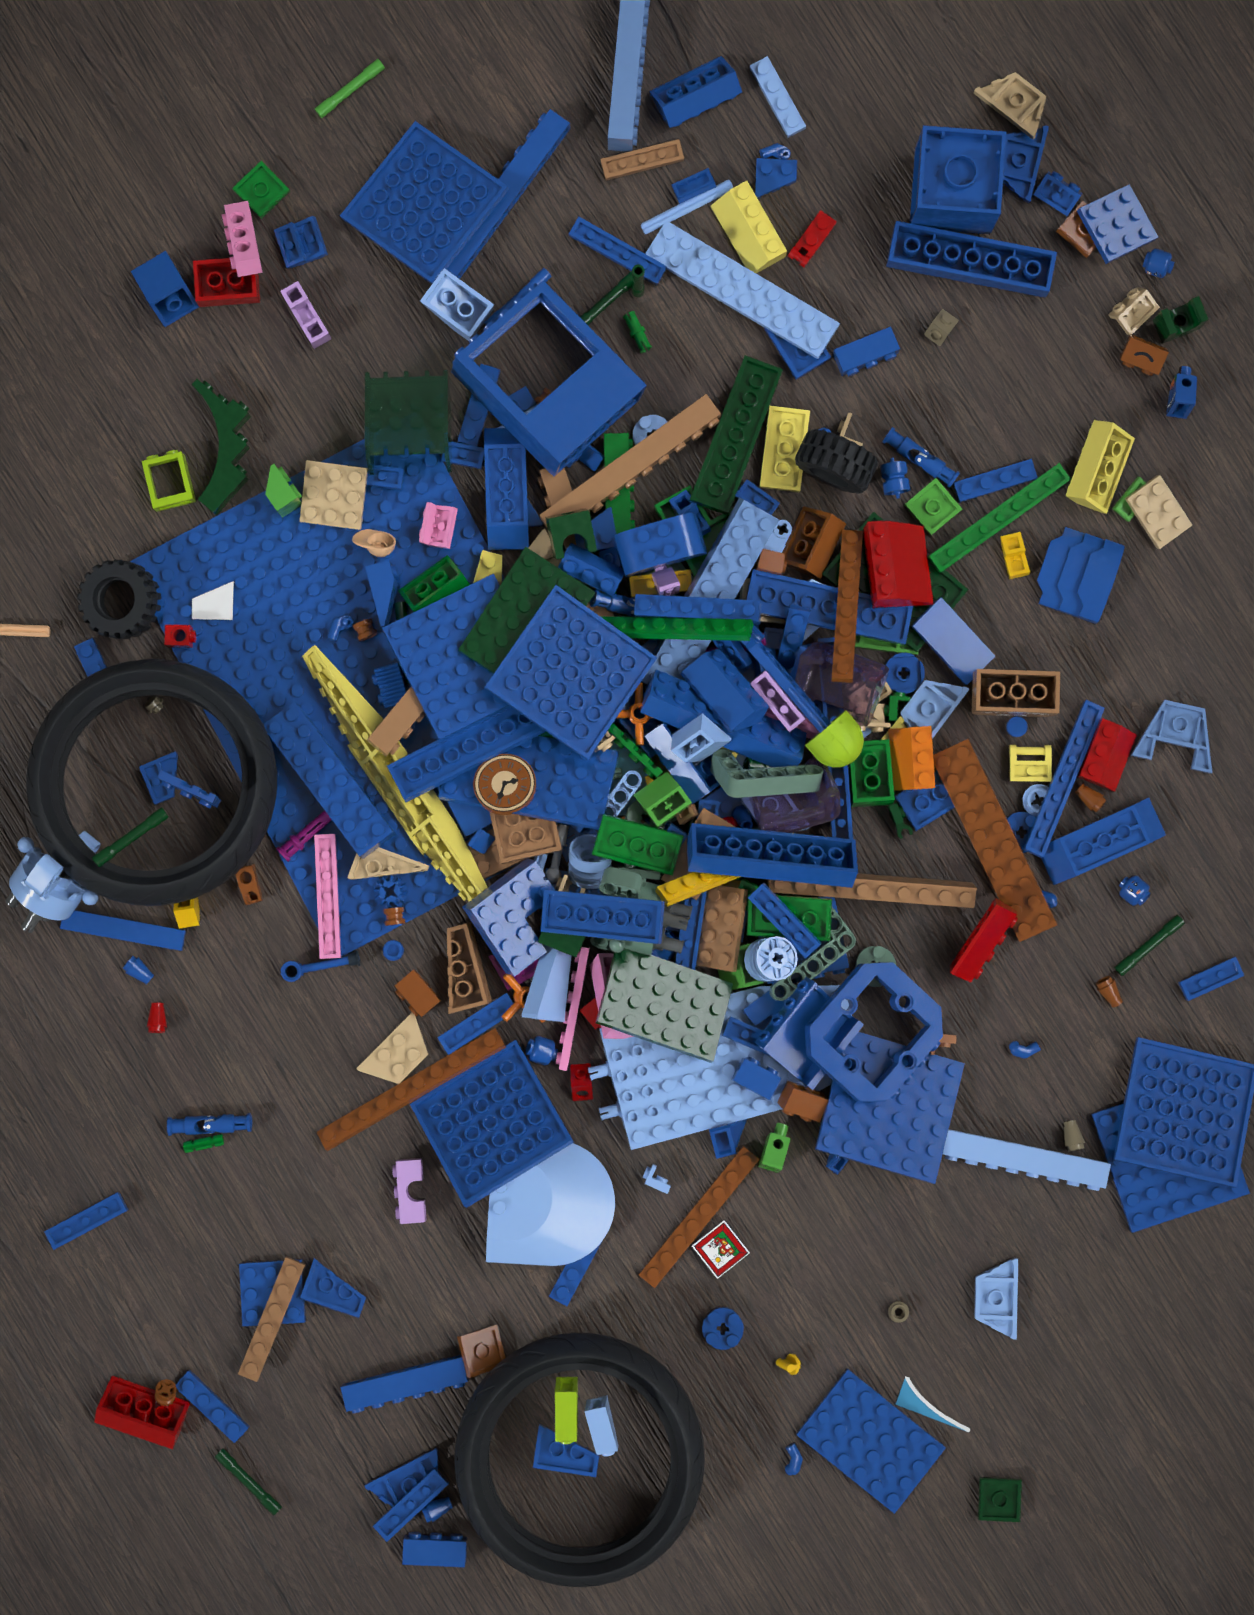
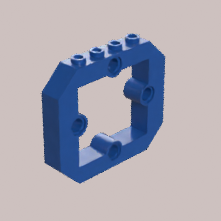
(917, 1002)

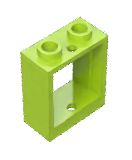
(175, 500)
(566, 1409)

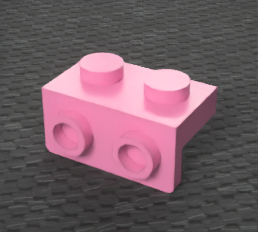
(438, 525)

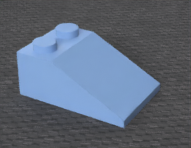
(457, 304)

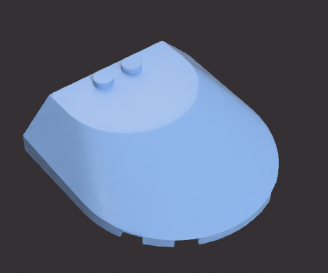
(551, 1211)

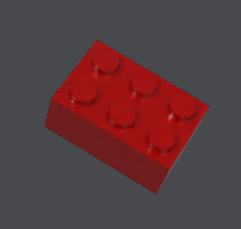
(219, 284)

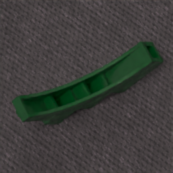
(229, 420)

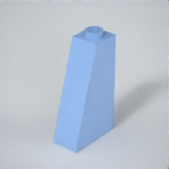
(549, 987)

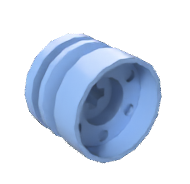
(584, 868)
(760, 963)

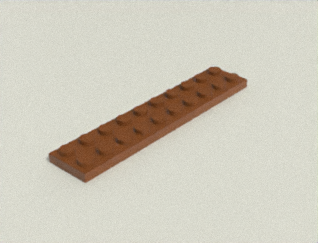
(993, 838)

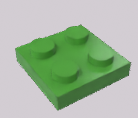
(933, 507)

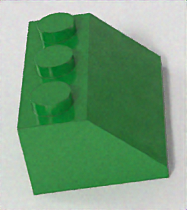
(433, 584)

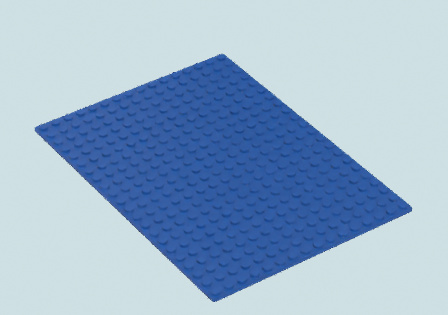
(285, 595)

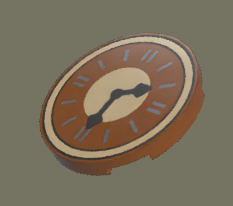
(504, 784)

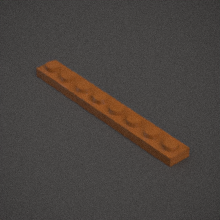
(847, 606)
(698, 1216)

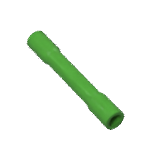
(367, 74)

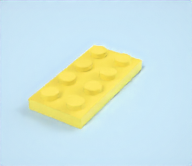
(783, 439)

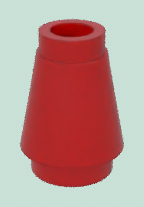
(157, 1018)

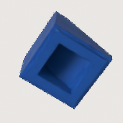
(481, 841)

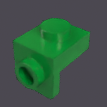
(890, 709)

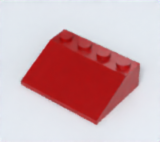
(897, 564)

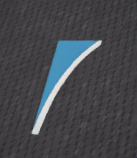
(914, 1401)

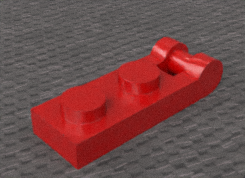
(812, 238)

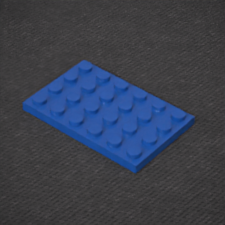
(870, 1440)

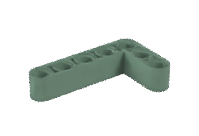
(763, 781)
(818, 956)

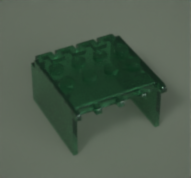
(407, 415)

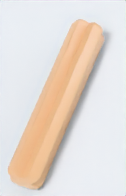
(24, 630)

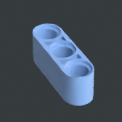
(627, 789)

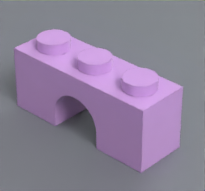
(305, 315)
(409, 1209)

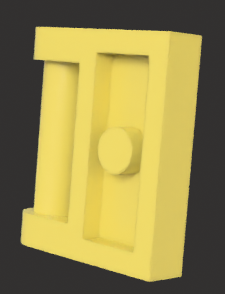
(1030, 770)

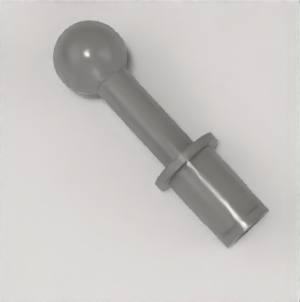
(554, 873)

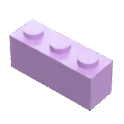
(778, 701)

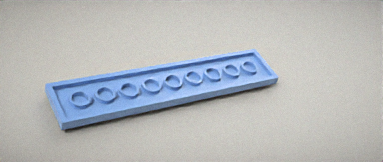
(743, 290)

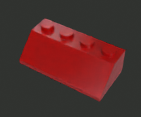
(983, 940)
(135, 1412)

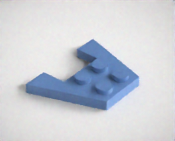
(1179, 726)

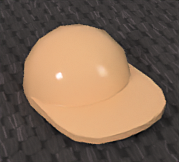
(377, 542)

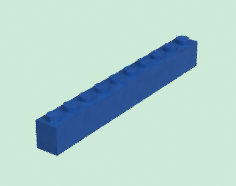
(517, 176)
(842, 824)

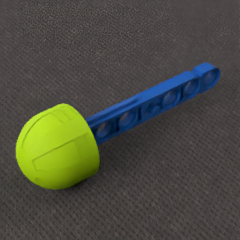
(838, 740)

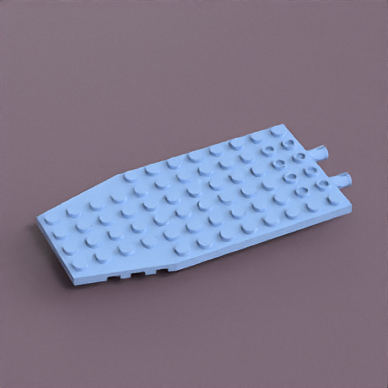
(675, 1094)

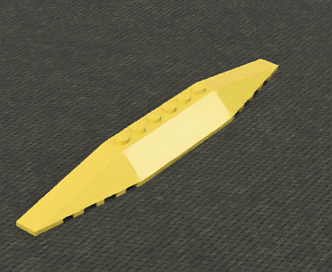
(423, 817)

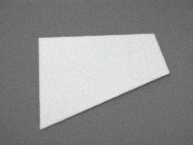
(214, 604)

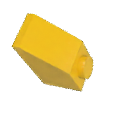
(187, 913)

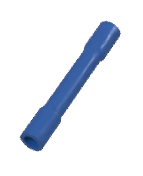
(538, 278)

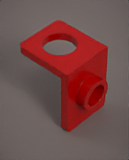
(581, 1081)

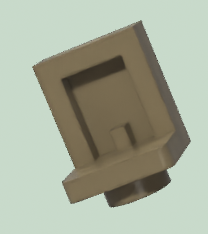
(941, 327)

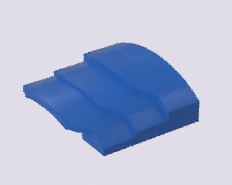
(1079, 574)

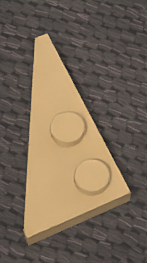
(383, 863)

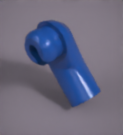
(775, 150)
(338, 625)

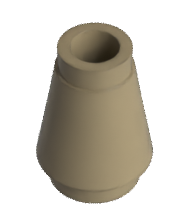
(1073, 1136)

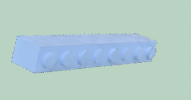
(1026, 1158)

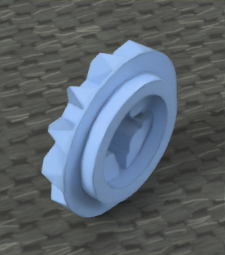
(1029, 797)

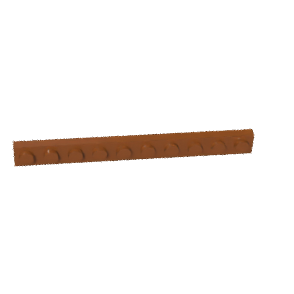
(411, 1089)

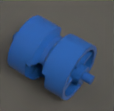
(895, 478)

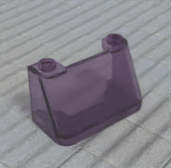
(859, 697)
(798, 810)

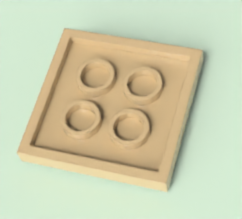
(333, 494)

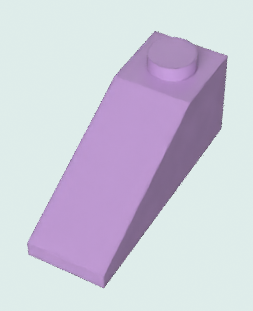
(666, 581)

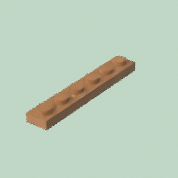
(271, 1319)

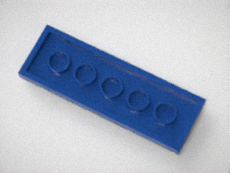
(602, 916)

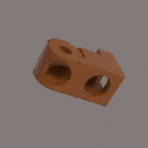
(249, 884)

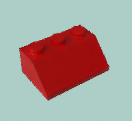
(1107, 755)

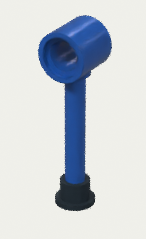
(351, 959)

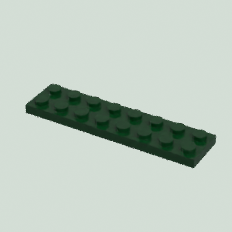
(736, 435)

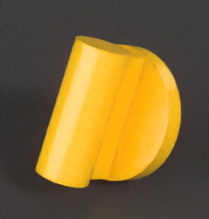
(790, 1364)

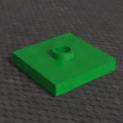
(261, 189)

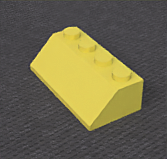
(749, 228)
(1100, 466)

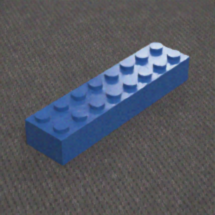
(971, 259)
(678, 704)
(329, 780)
(772, 855)

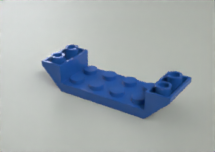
(505, 491)
(1102, 841)

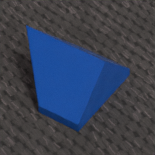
(726, 1138)

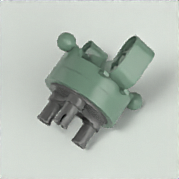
(631, 885)

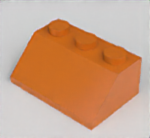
(912, 758)

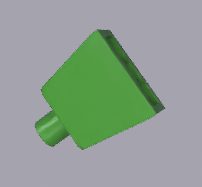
(773, 1158)

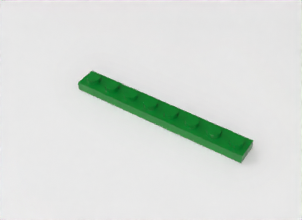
(999, 518)
(683, 628)

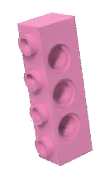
(243, 239)

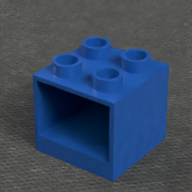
(958, 179)

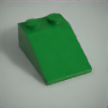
(872, 775)

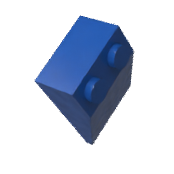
(384, 586)

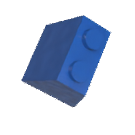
(164, 289)

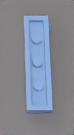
(777, 97)

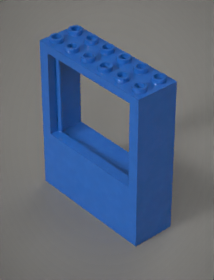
(576, 409)

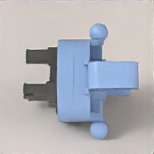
(45, 887)

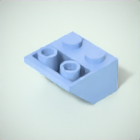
(698, 740)

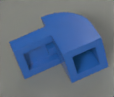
(681, 505)

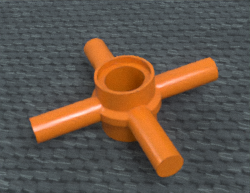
(639, 728)
(517, 997)

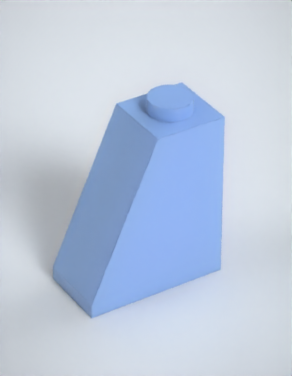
(601, 1426)

